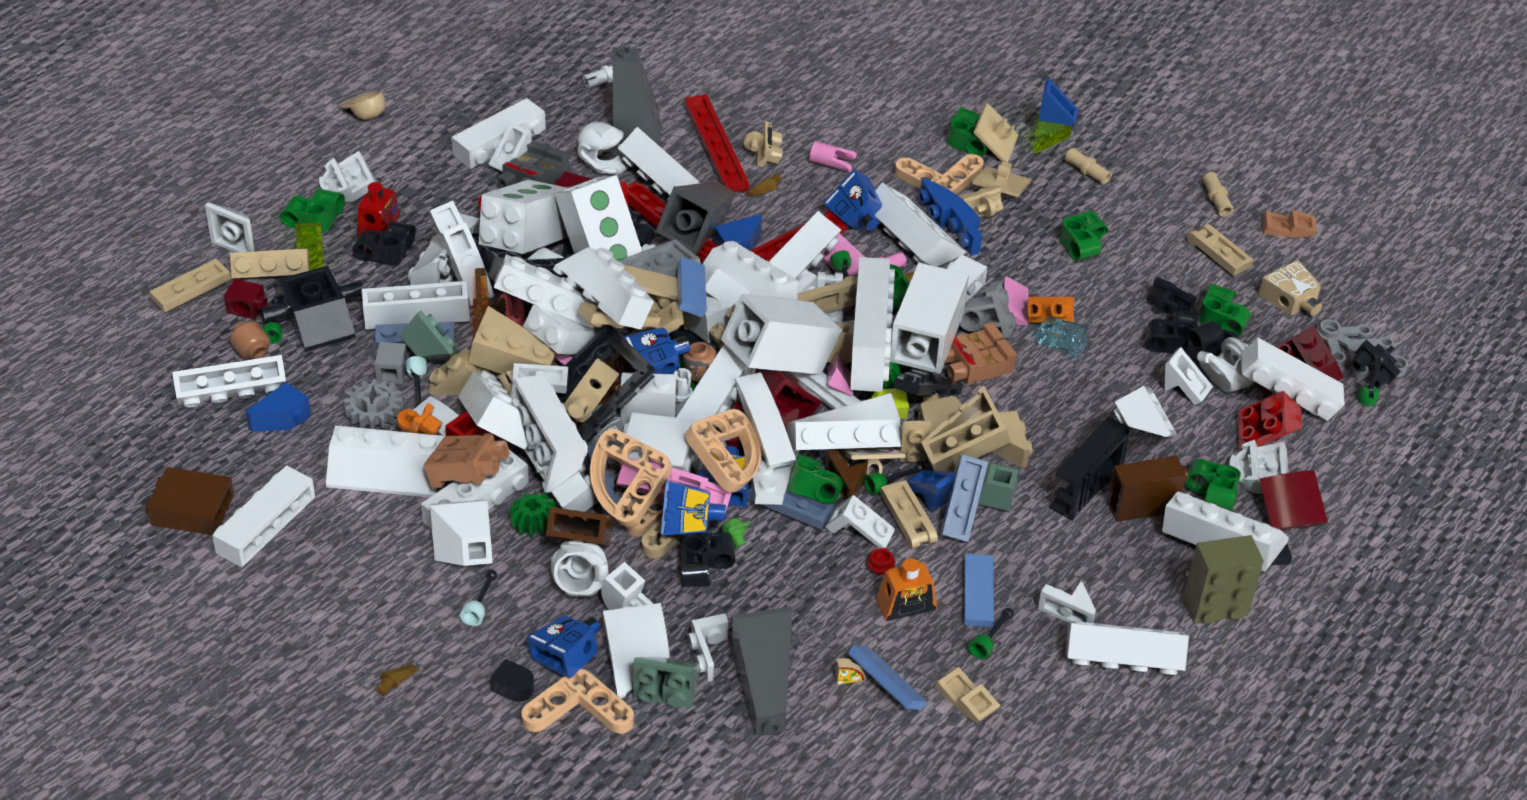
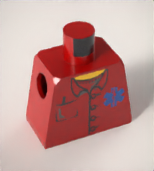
(377, 208)

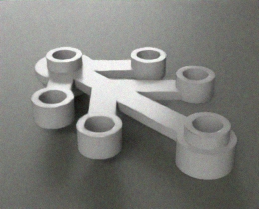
(1335, 334)

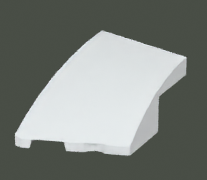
(632, 634)

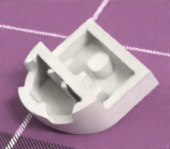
(348, 177)
(1259, 463)

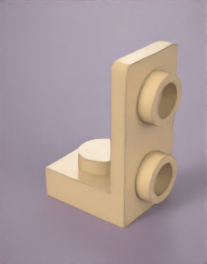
(911, 437)

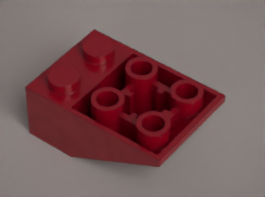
(1312, 350)

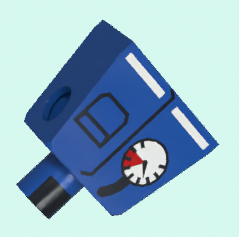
(855, 201)
(659, 349)
(564, 644)

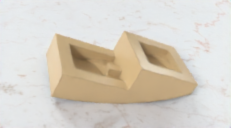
(966, 697)

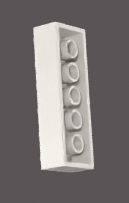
(872, 324)

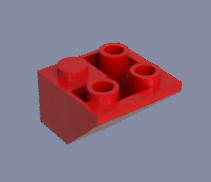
(1268, 419)

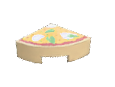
(848, 672)

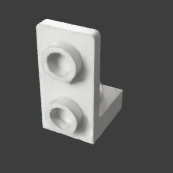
(863, 519)
(703, 632)

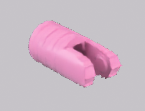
(827, 155)

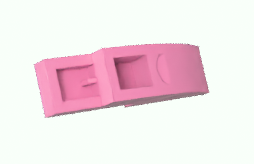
(717, 493)

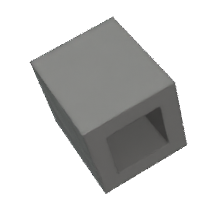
(391, 362)

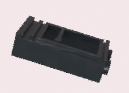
(1091, 467)

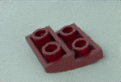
(1293, 500)

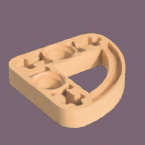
(645, 474)
(731, 476)

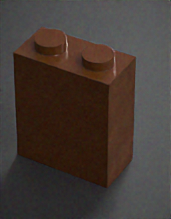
(1145, 487)
(190, 501)
(579, 526)

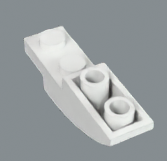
(459, 246)

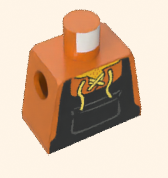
(906, 591)

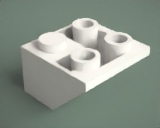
(461, 532)

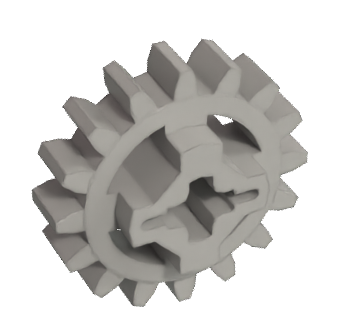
(373, 404)

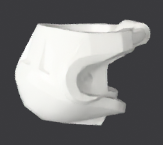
(601, 138)
(1226, 369)
(579, 568)

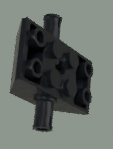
(314, 307)

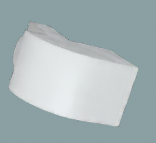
(623, 589)

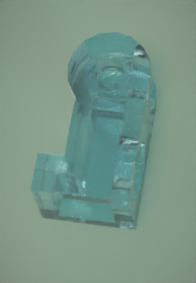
(1063, 335)

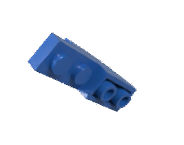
(952, 211)

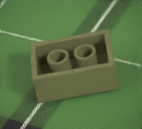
(1222, 579)

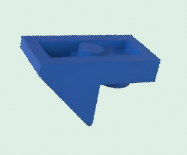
(933, 485)

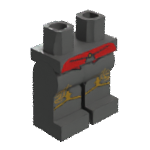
(536, 164)

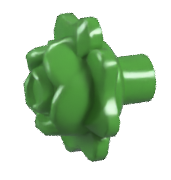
(737, 530)

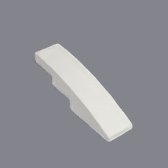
(766, 420)

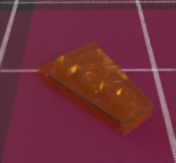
(482, 298)

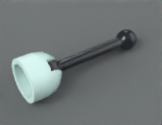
(416, 368)
(474, 611)

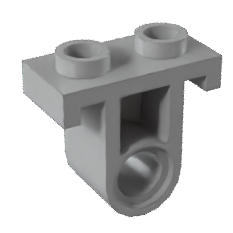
(989, 309)

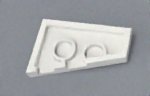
(771, 484)

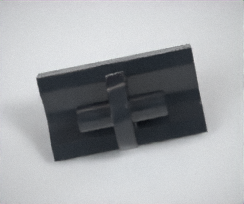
(1169, 297)
(1365, 357)

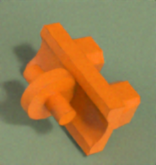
(1044, 307)
(423, 424)

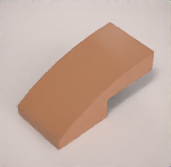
(1296, 225)

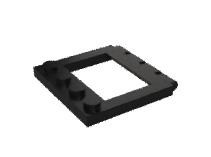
(601, 347)

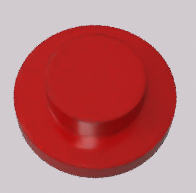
(880, 561)

